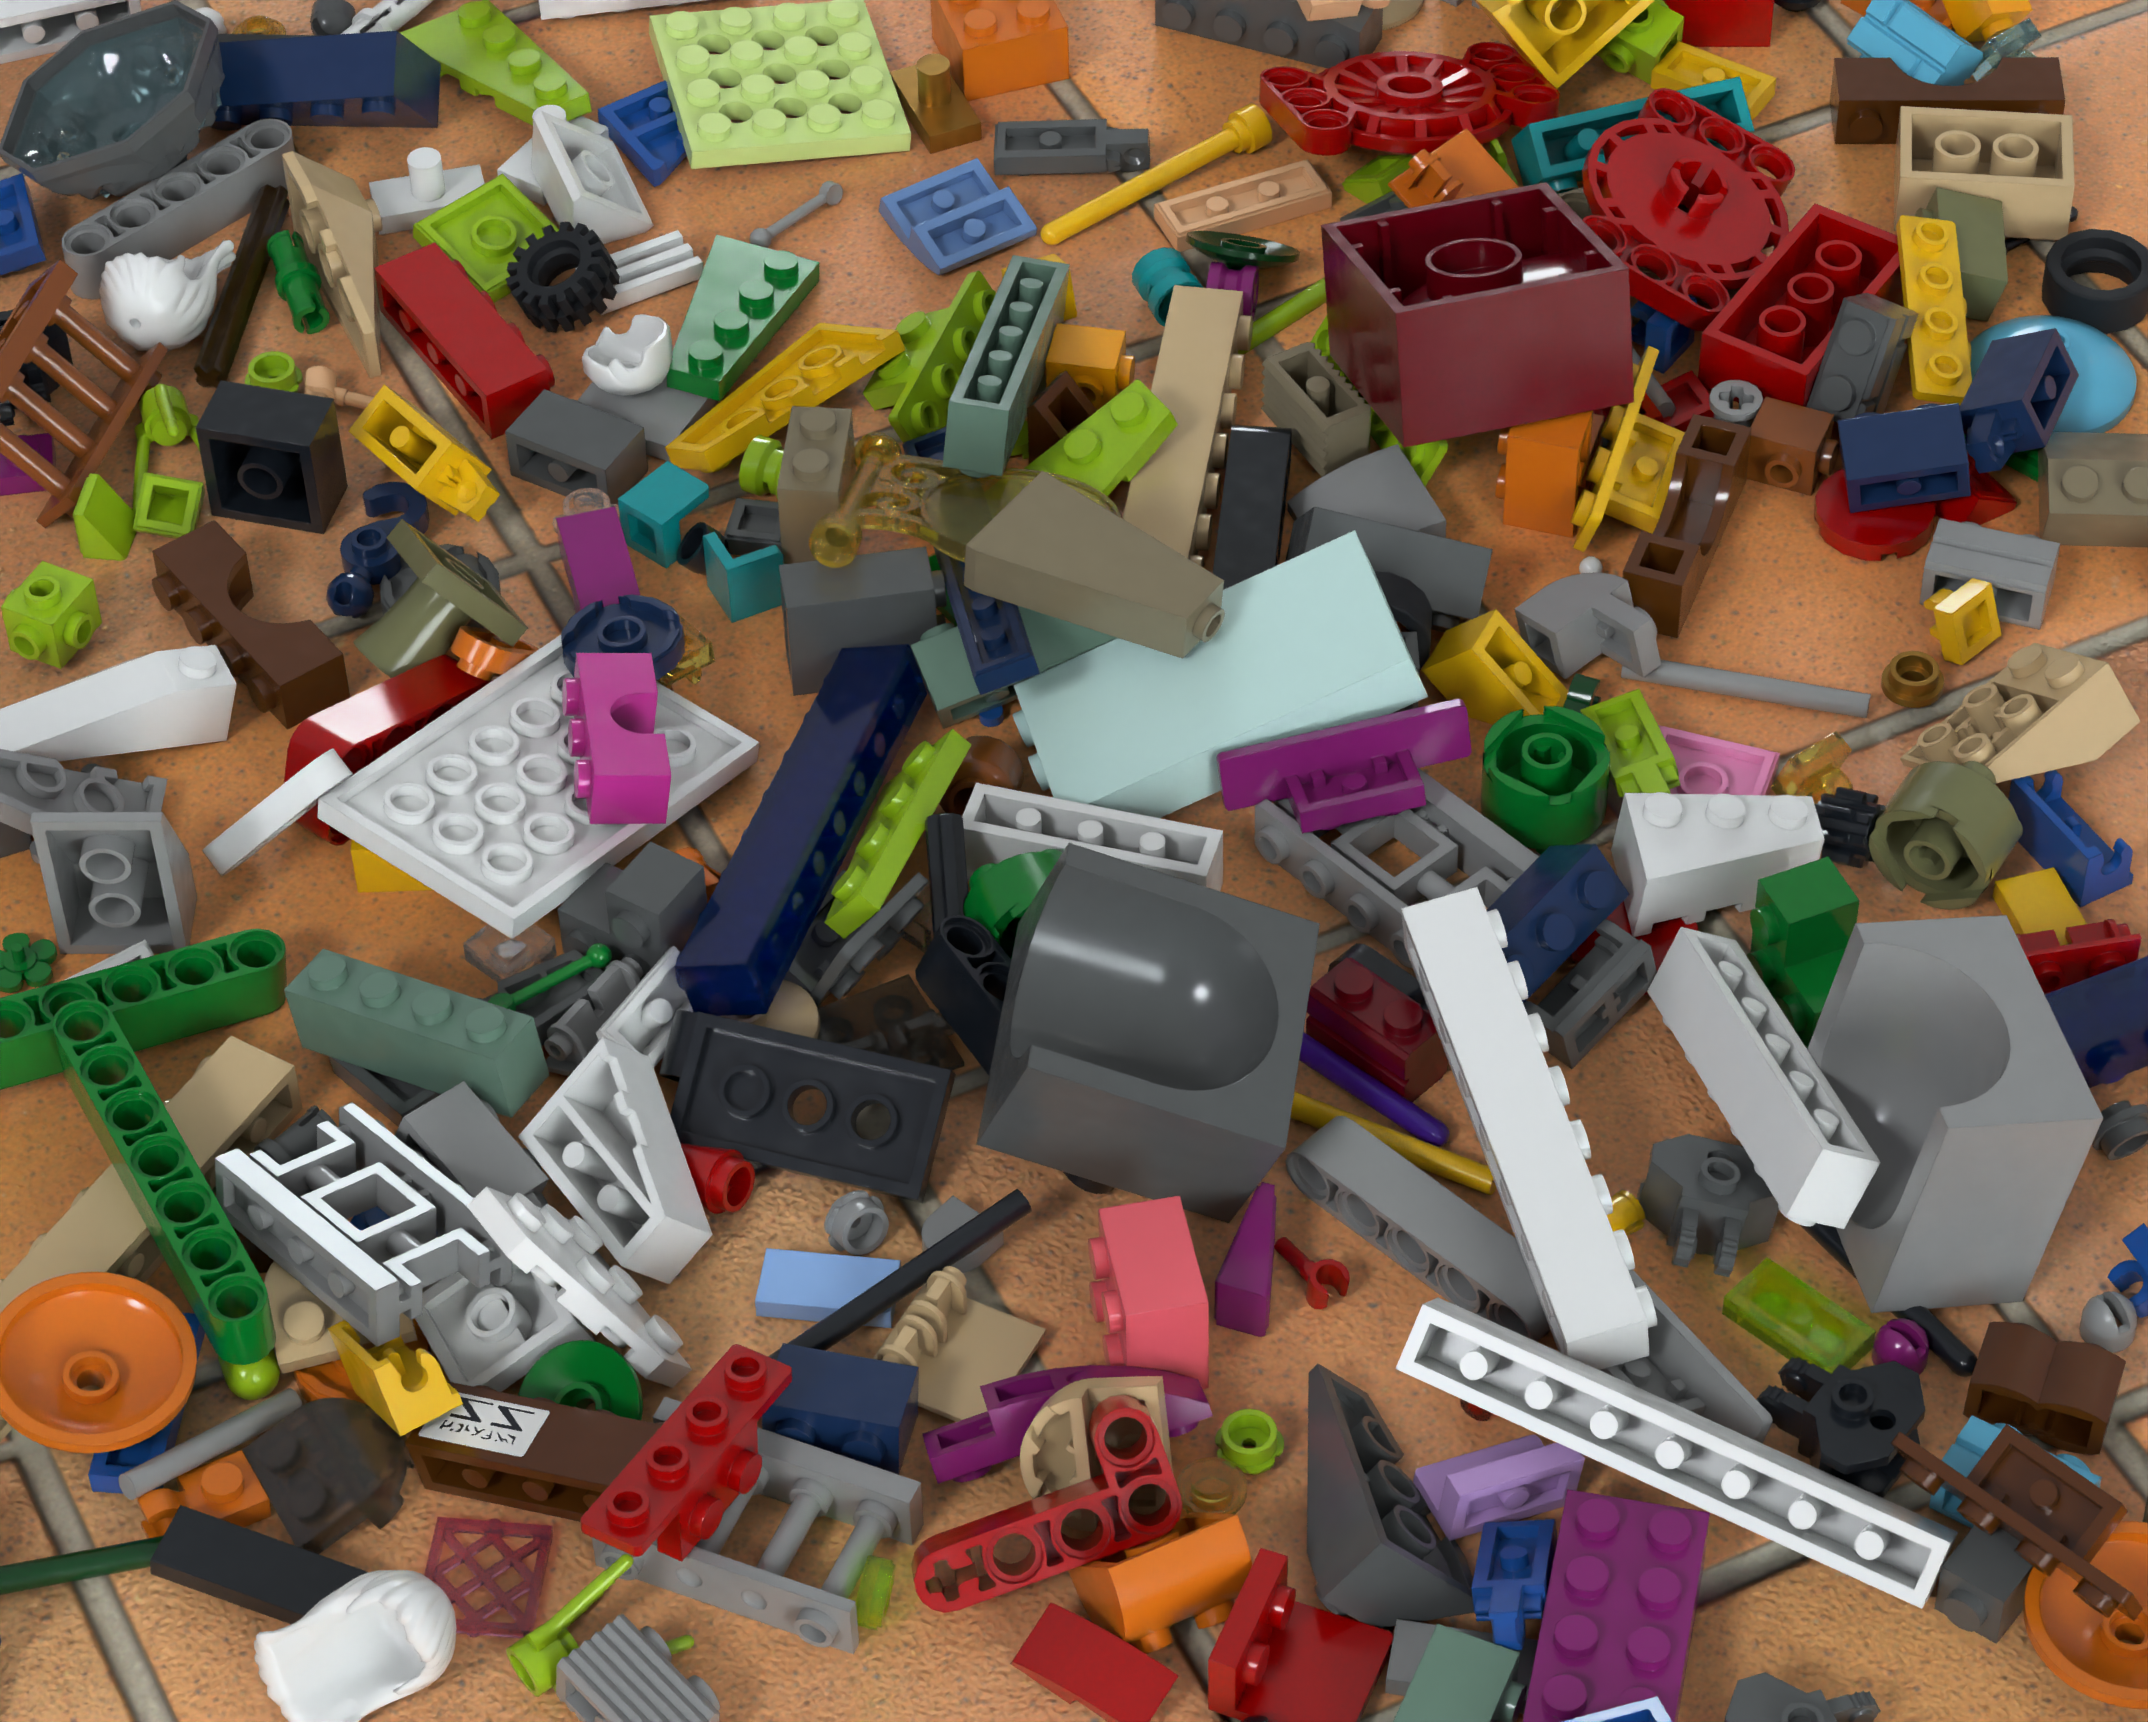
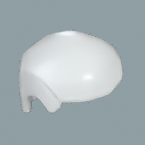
(630, 360)

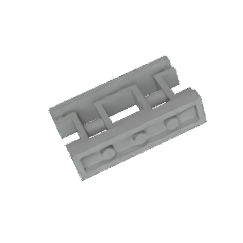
(1442, 833)
(302, 1213)

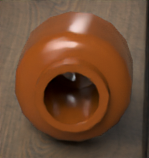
(988, 763)

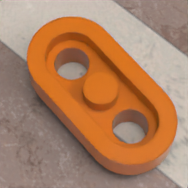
(487, 654)

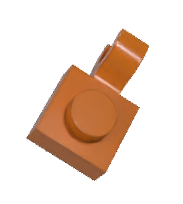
(219, 1489)

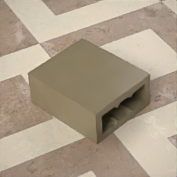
(813, 474)

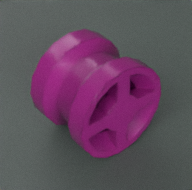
(1238, 280)

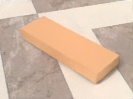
(1245, 203)

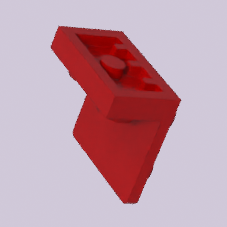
(1291, 1656)

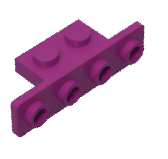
(1348, 768)

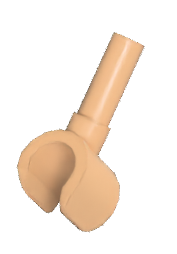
(323, 383)

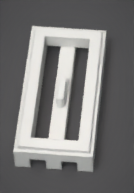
(653, 269)

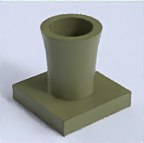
(433, 607)

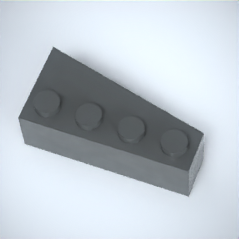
(1275, 28)

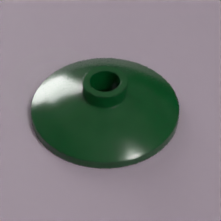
(1242, 250)

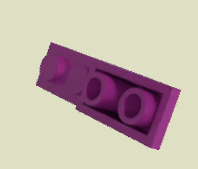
(976, 1443)

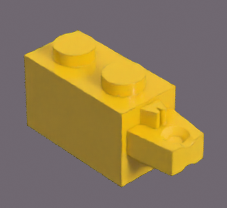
(425, 455)

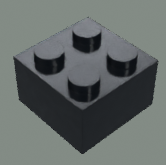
(272, 457)

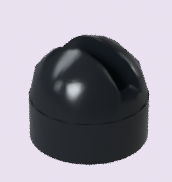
(691, 548)

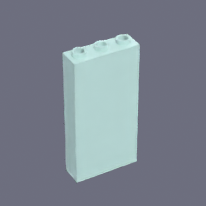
(1292, 657)

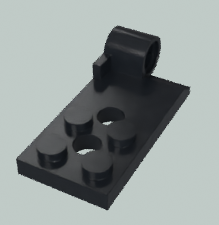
(742, 1090)

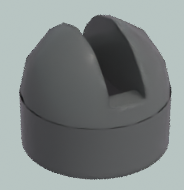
(331, 17)

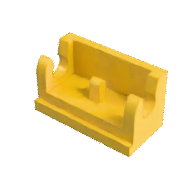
(395, 1380)

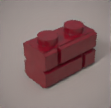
(1376, 1028)

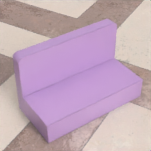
(1498, 1484)

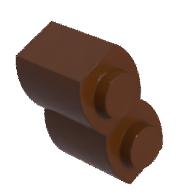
(2045, 1386)

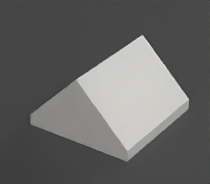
(586, 180)

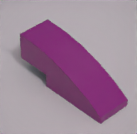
(596, 557)

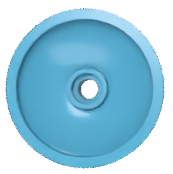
(2105, 378)

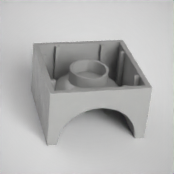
(1965, 1102)

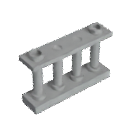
(815, 1486)

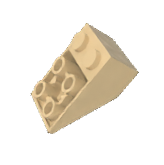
(2033, 717)

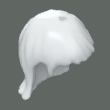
(162, 298)
(359, 1648)

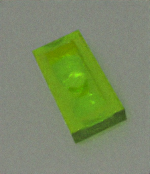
(1797, 1319)

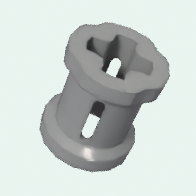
(1722, 402)

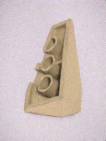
(342, 245)

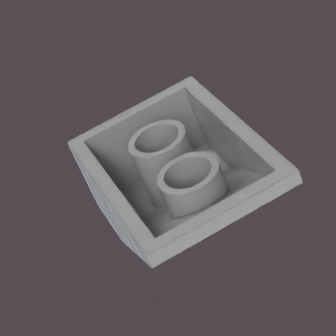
(115, 880)

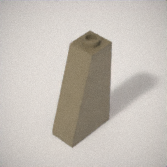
(1093, 570)

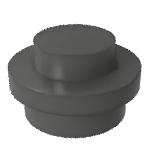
(2122, 1130)

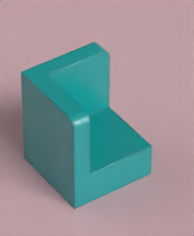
(654, 508)
(743, 583)

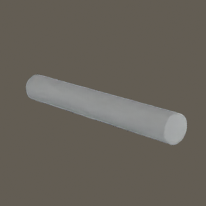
(208, 1444)

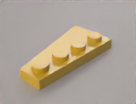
(802, 376)

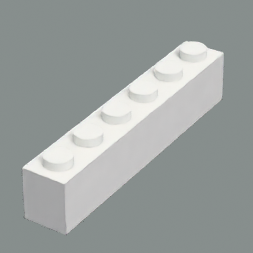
(1763, 1079)

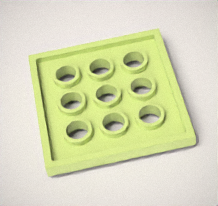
(766, 135)

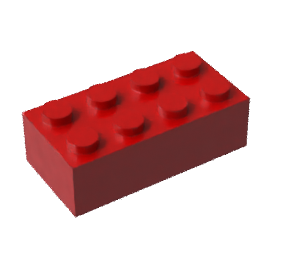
(1787, 309)

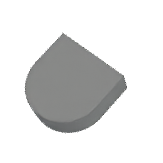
(949, 1218)

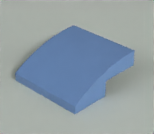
(956, 217)

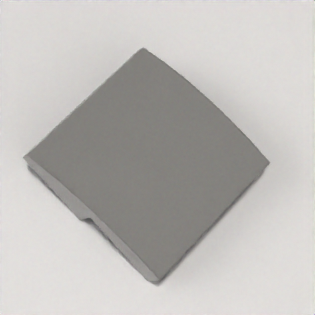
(1377, 489)

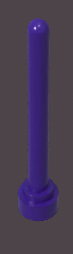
(1373, 1092)

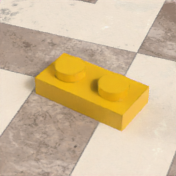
(1690, 67)

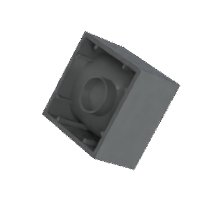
(1150, 1034)

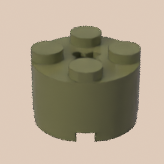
(1945, 833)

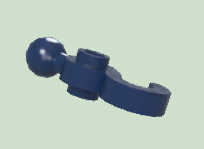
(367, 551)

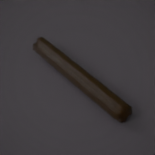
(241, 287)

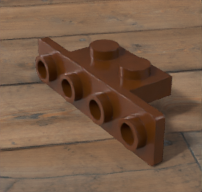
(2037, 1501)

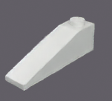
(127, 708)

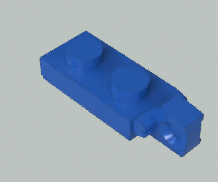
(1513, 1576)

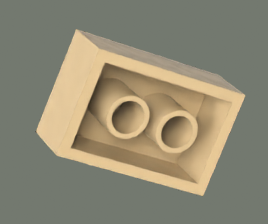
(1991, 155)

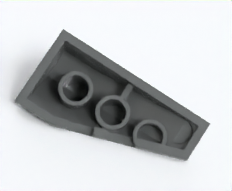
(1368, 1519)

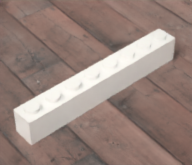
(1526, 1133)
(1677, 1451)

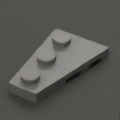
(43, 785)

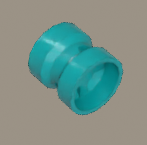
(1156, 276)

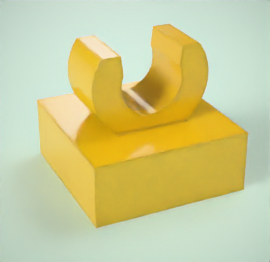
(1964, 620)

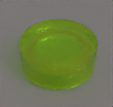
(875, 1592)

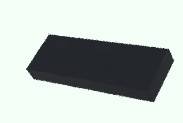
(246, 1566)

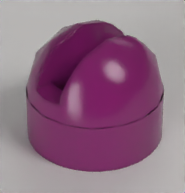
(1897, 1343)

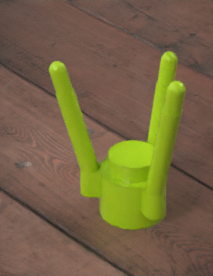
(163, 421)
(540, 1651)

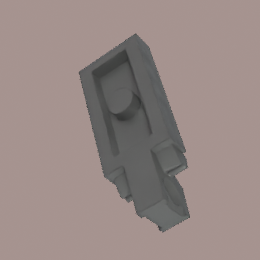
(1068, 147)

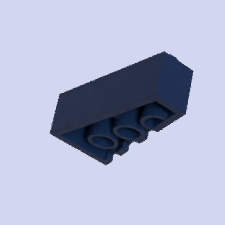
(329, 82)

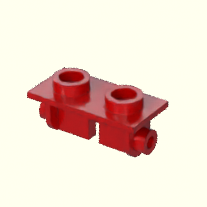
(2089, 952)

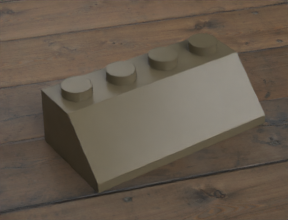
(2094, 489)

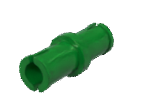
(298, 282)

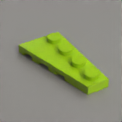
(498, 61)
(1111, 441)
(894, 831)

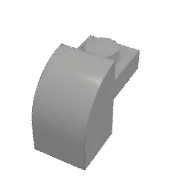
(1586, 617)

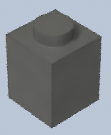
(1983, 1584)

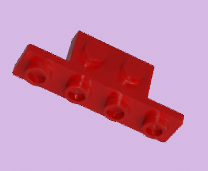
(692, 1462)

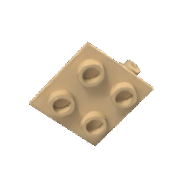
(958, 1345)

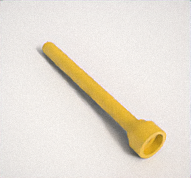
(1244, 131)

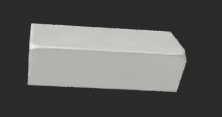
(649, 1010)

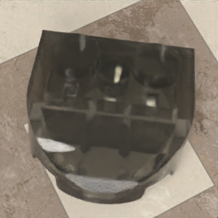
(331, 1470)

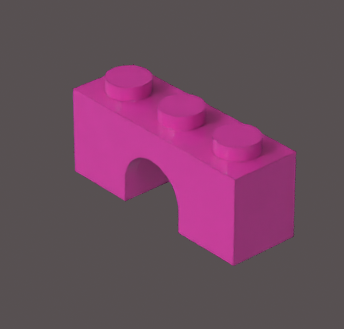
(621, 760)

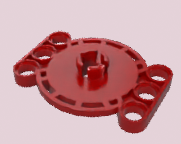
(1407, 99)
(1728, 199)

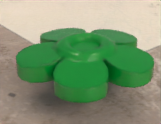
(25, 962)

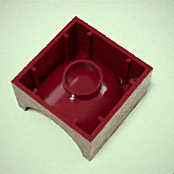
(1478, 314)

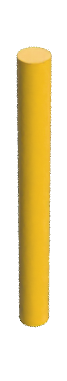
(1420, 1153)

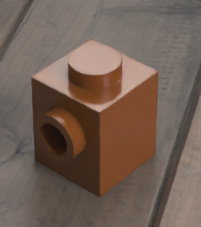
(1791, 446)

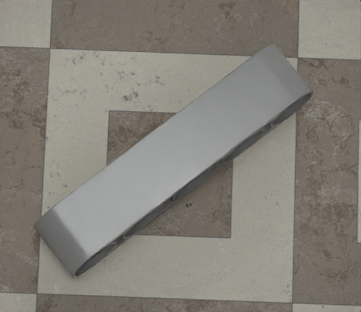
(181, 205)
(1418, 1224)

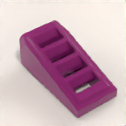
(1247, 1271)

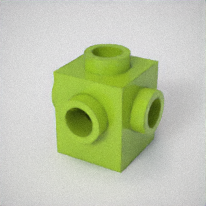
(1644, 41)
(51, 615)

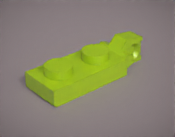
(1636, 745)

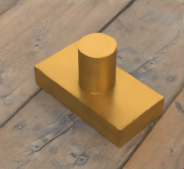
(936, 104)

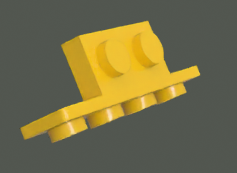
(1933, 289)
(1633, 469)

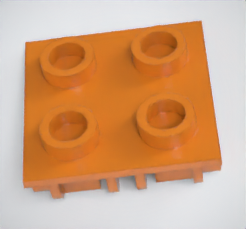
(1450, 173)

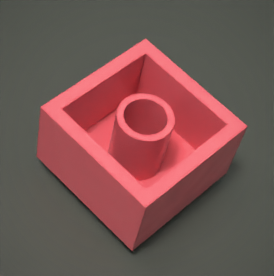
(1150, 1289)

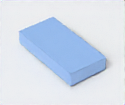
(817, 1284)

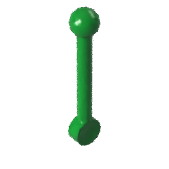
(597, 956)

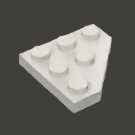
(591, 1290)

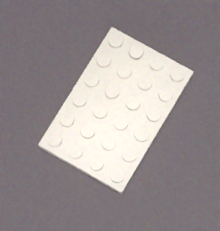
(489, 797)

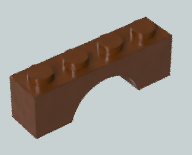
(1871, 91)
(1701, 497)
(284, 665)

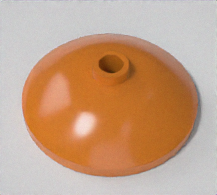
(97, 1334)
(2082, 1643)

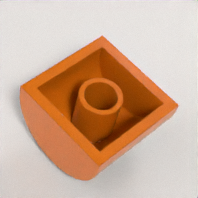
(1167, 1580)

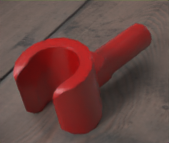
(1315, 1273)

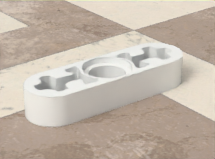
(276, 812)

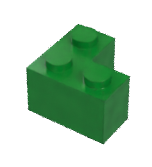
(1800, 938)

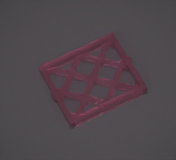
(493, 1533)

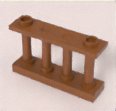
(25, 342)

